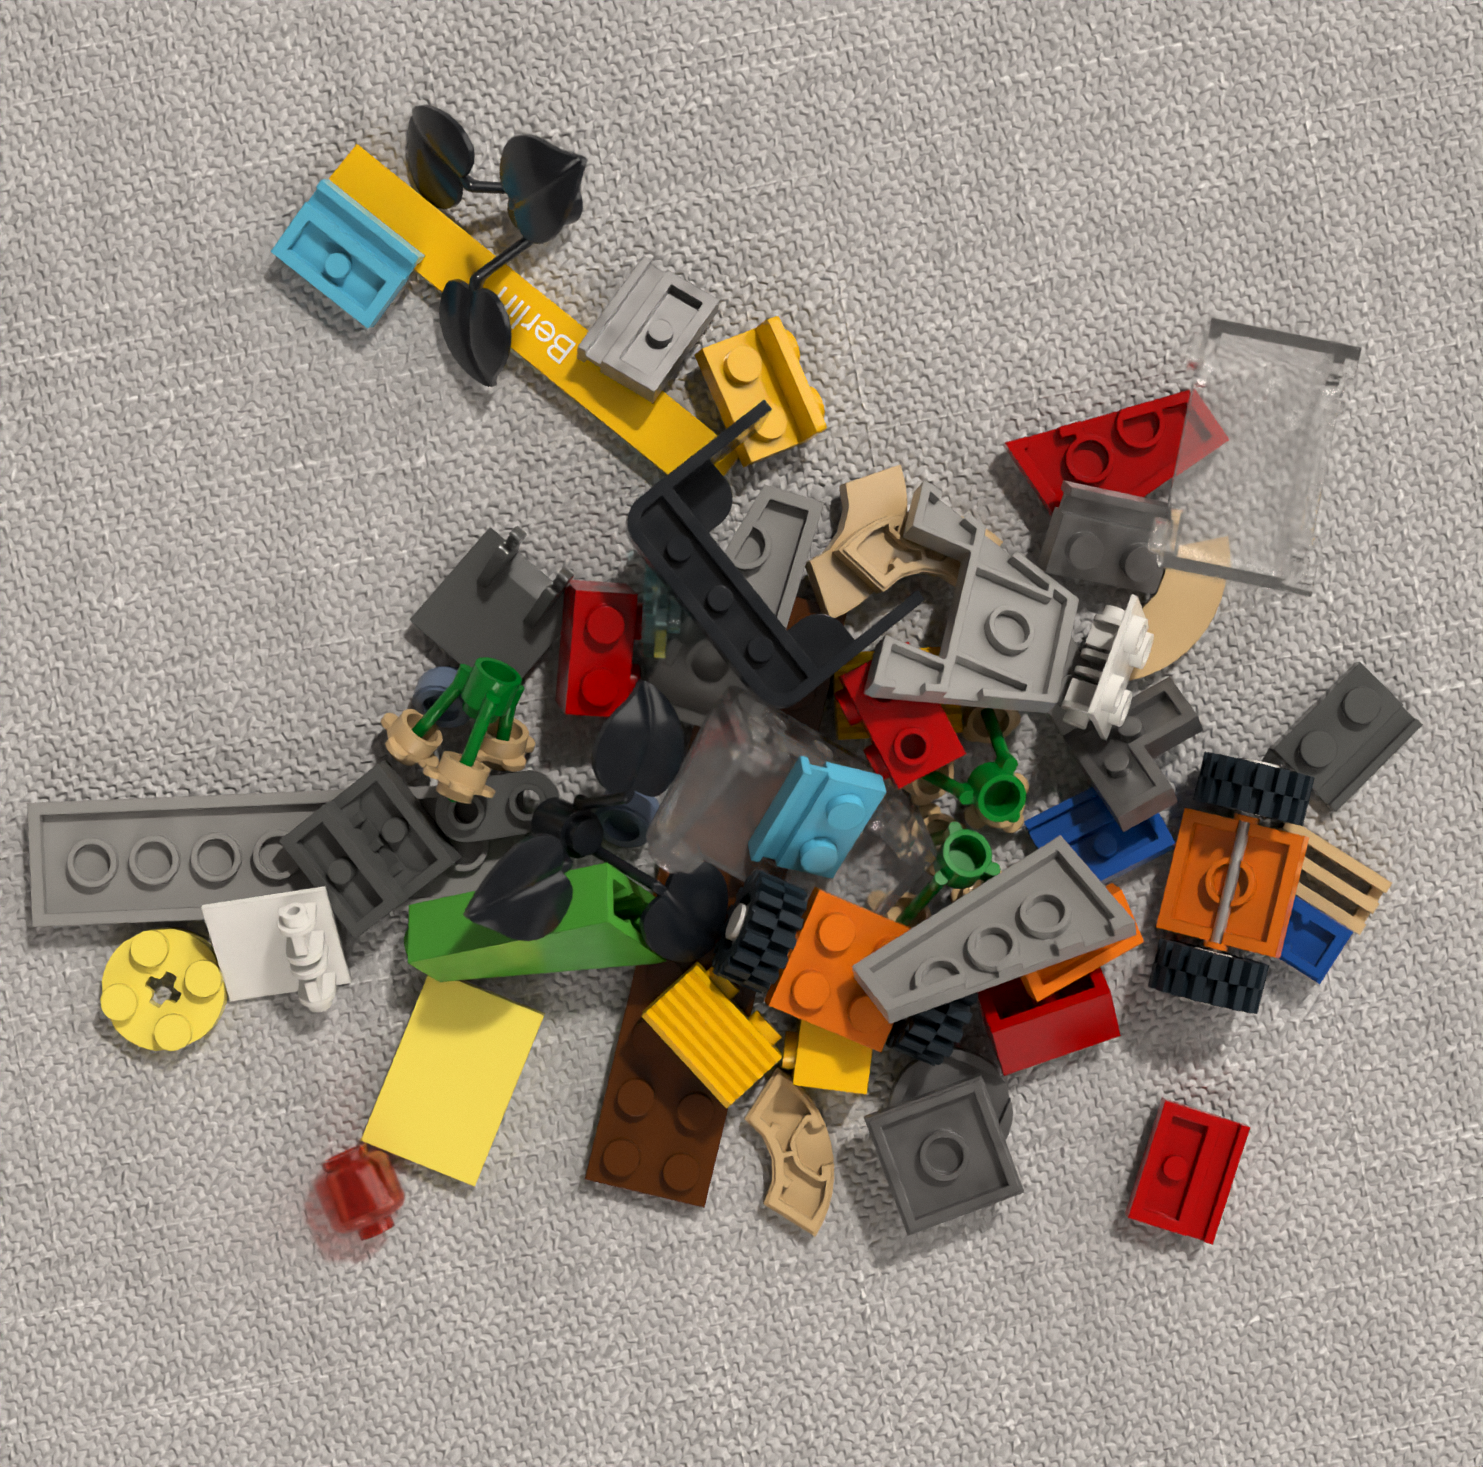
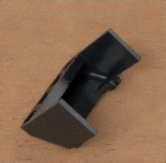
(673, 536)

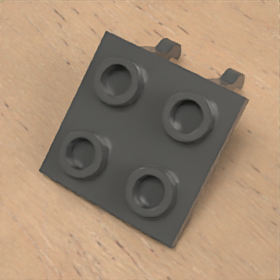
(496, 605)

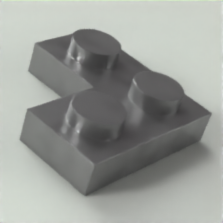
(1124, 764)

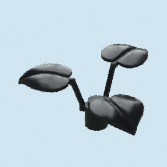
(542, 199)
(528, 886)

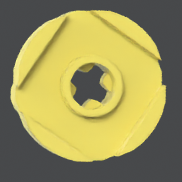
(130, 1000)

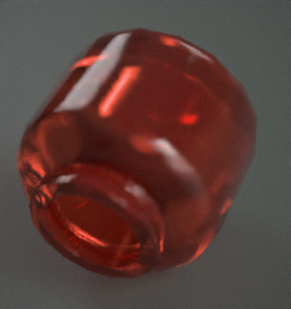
(359, 1191)

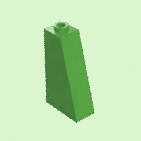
(594, 934)

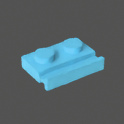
(347, 253)
(817, 817)

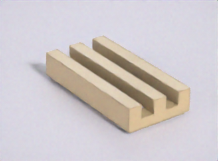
(1366, 902)

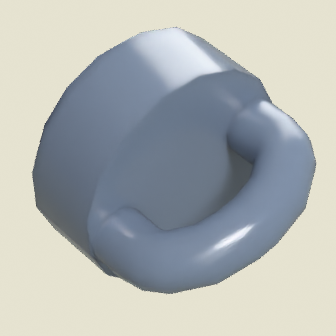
(430, 688)
(627, 823)

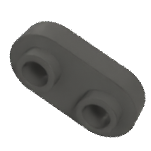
(496, 815)

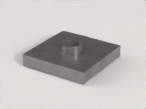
(944, 1154)

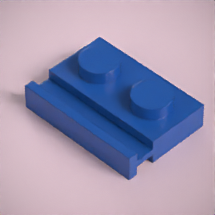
(1097, 836)

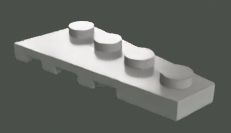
(772, 556)
(1001, 930)

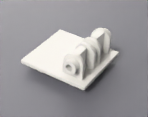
(1129, 645)
(279, 946)

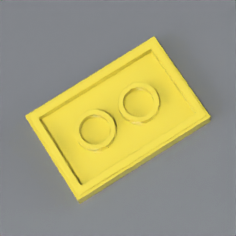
(453, 1078)

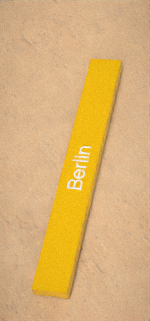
(539, 328)

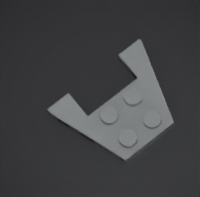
(1003, 628)

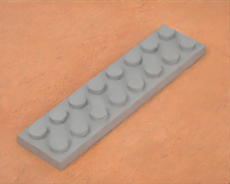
(181, 852)

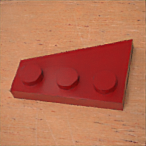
(1117, 451)

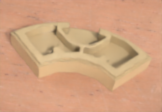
(862, 502)
(883, 556)
(1177, 618)
(798, 1150)

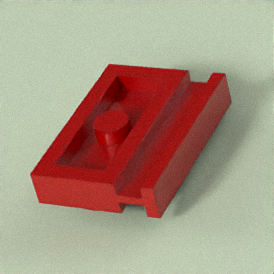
(1187, 1171)

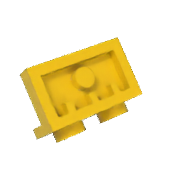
(757, 368)

